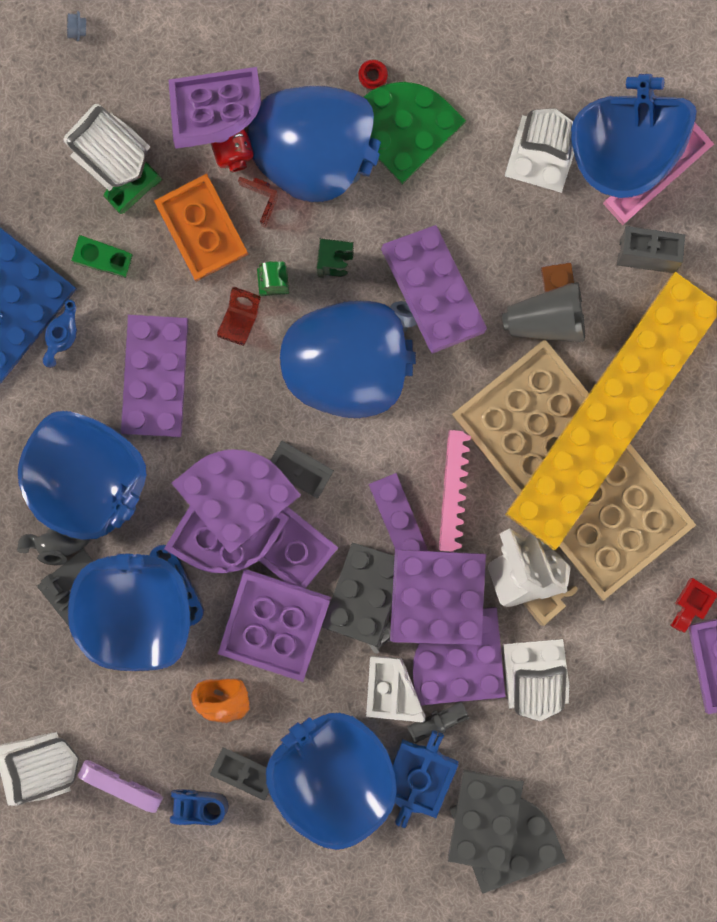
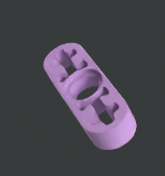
(112, 784)

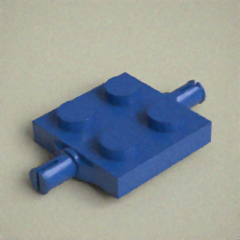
(421, 778)

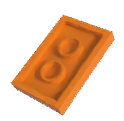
(201, 227)

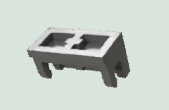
(651, 249)
(301, 469)
(241, 773)

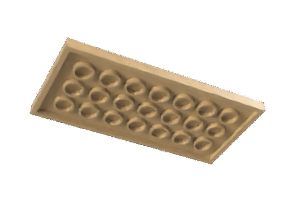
(631, 512)

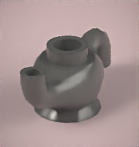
(51, 546)

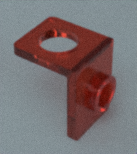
(261, 187)
(239, 317)

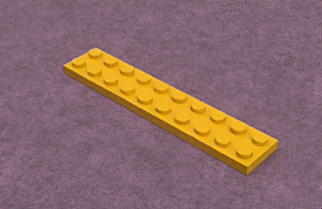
(613, 411)

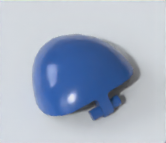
(314, 140)
(632, 140)
(347, 359)
(80, 475)
(130, 612)
(332, 780)

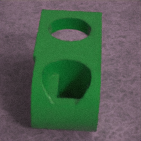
(127, 195)
(101, 257)
(273, 278)

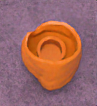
(225, 708)

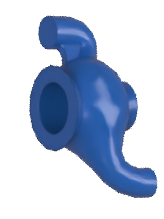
(60, 334)

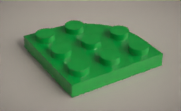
(410, 125)

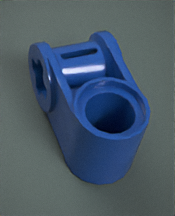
(191, 807)

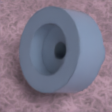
(404, 313)

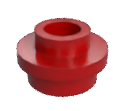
(372, 65)

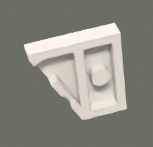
(391, 691)

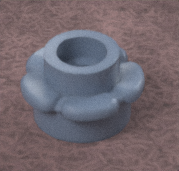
(76, 26)

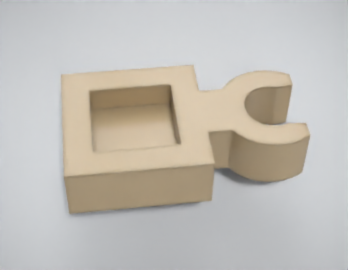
(545, 609)

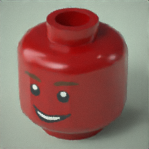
(233, 152)

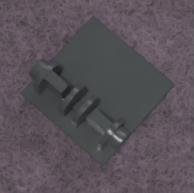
(58, 585)

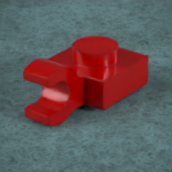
(695, 601)

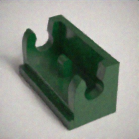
(331, 257)

